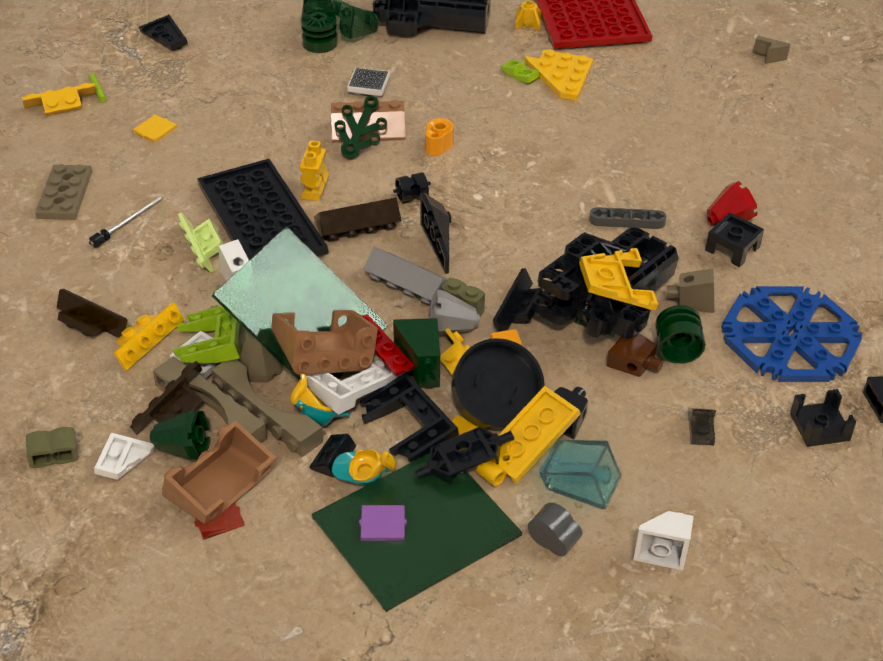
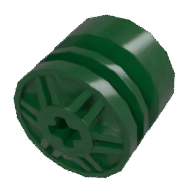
(319, 31)
(680, 334)

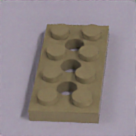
(70, 199)

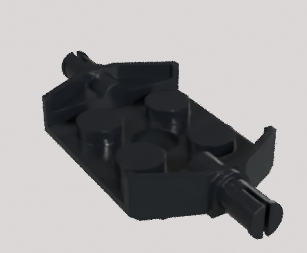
(447, 460)

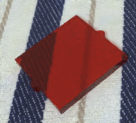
(225, 522)

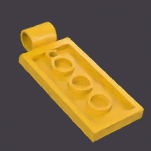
(534, 433)

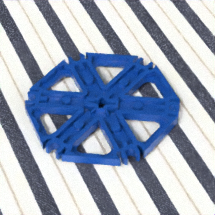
(804, 341)

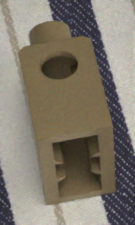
(695, 290)

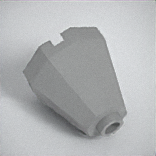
(452, 313)

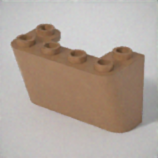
(332, 351)
(219, 474)

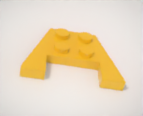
(608, 278)

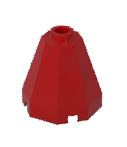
(732, 200)

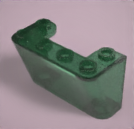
(354, 19)

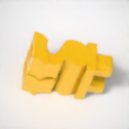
(313, 171)

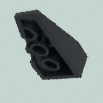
(435, 224)

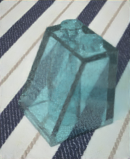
(582, 471)

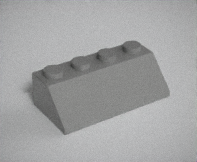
(403, 274)

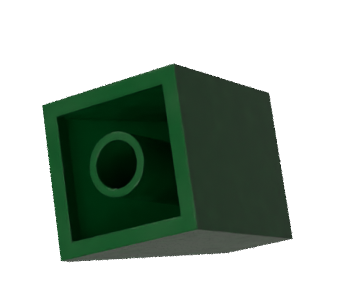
(421, 345)

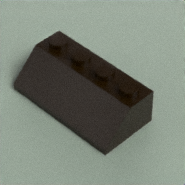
(358, 217)

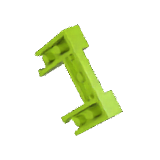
(219, 349)

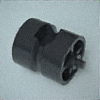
(411, 187)

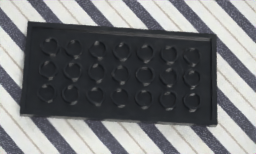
(256, 207)

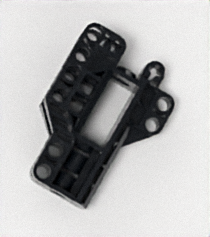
(406, 16)
(607, 314)

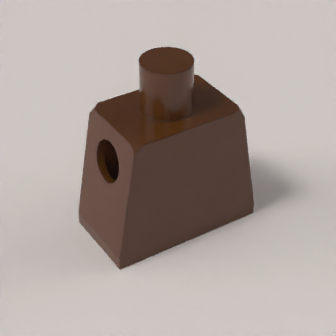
(634, 355)

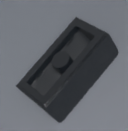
(335, 445)

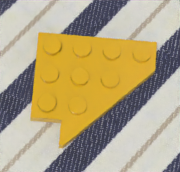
(562, 72)

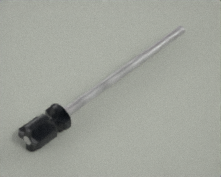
(97, 239)

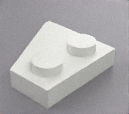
(121, 455)

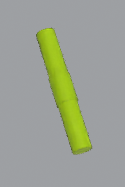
(98, 89)

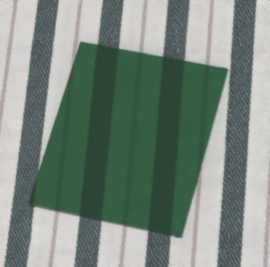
(286, 280)
(443, 534)

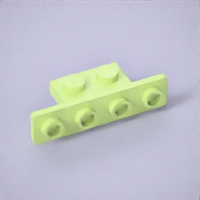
(204, 240)

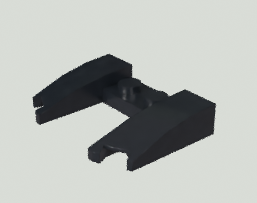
(407, 393)

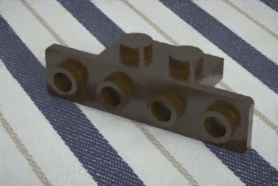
(88, 316)
(173, 402)

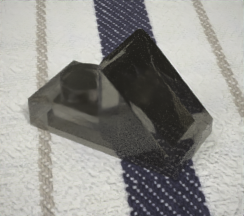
(701, 426)

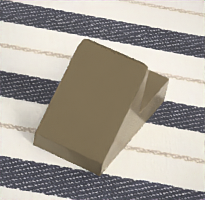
(772, 49)

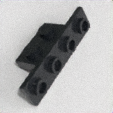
(517, 303)

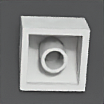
(664, 540)

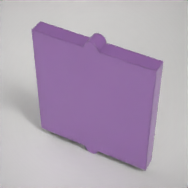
(383, 523)

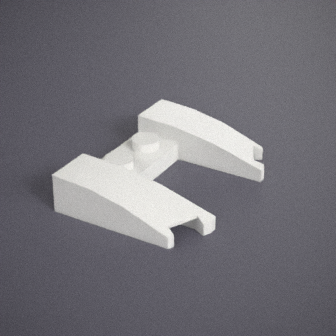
(343, 394)

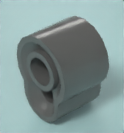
(555, 529)

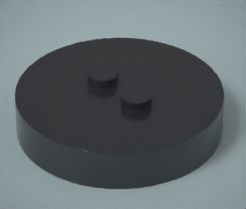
(495, 382)

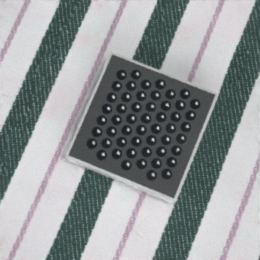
(368, 82)

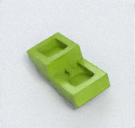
(519, 72)

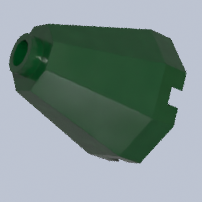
(182, 435)

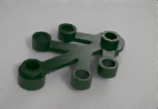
(359, 129)

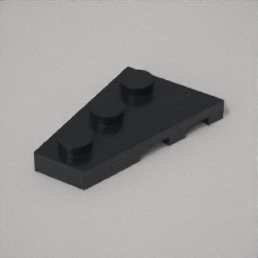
(165, 32)

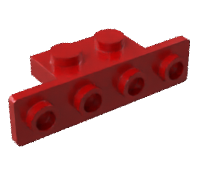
(389, 352)

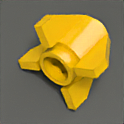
(528, 15)

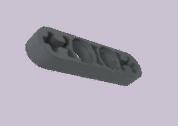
(649, 218)

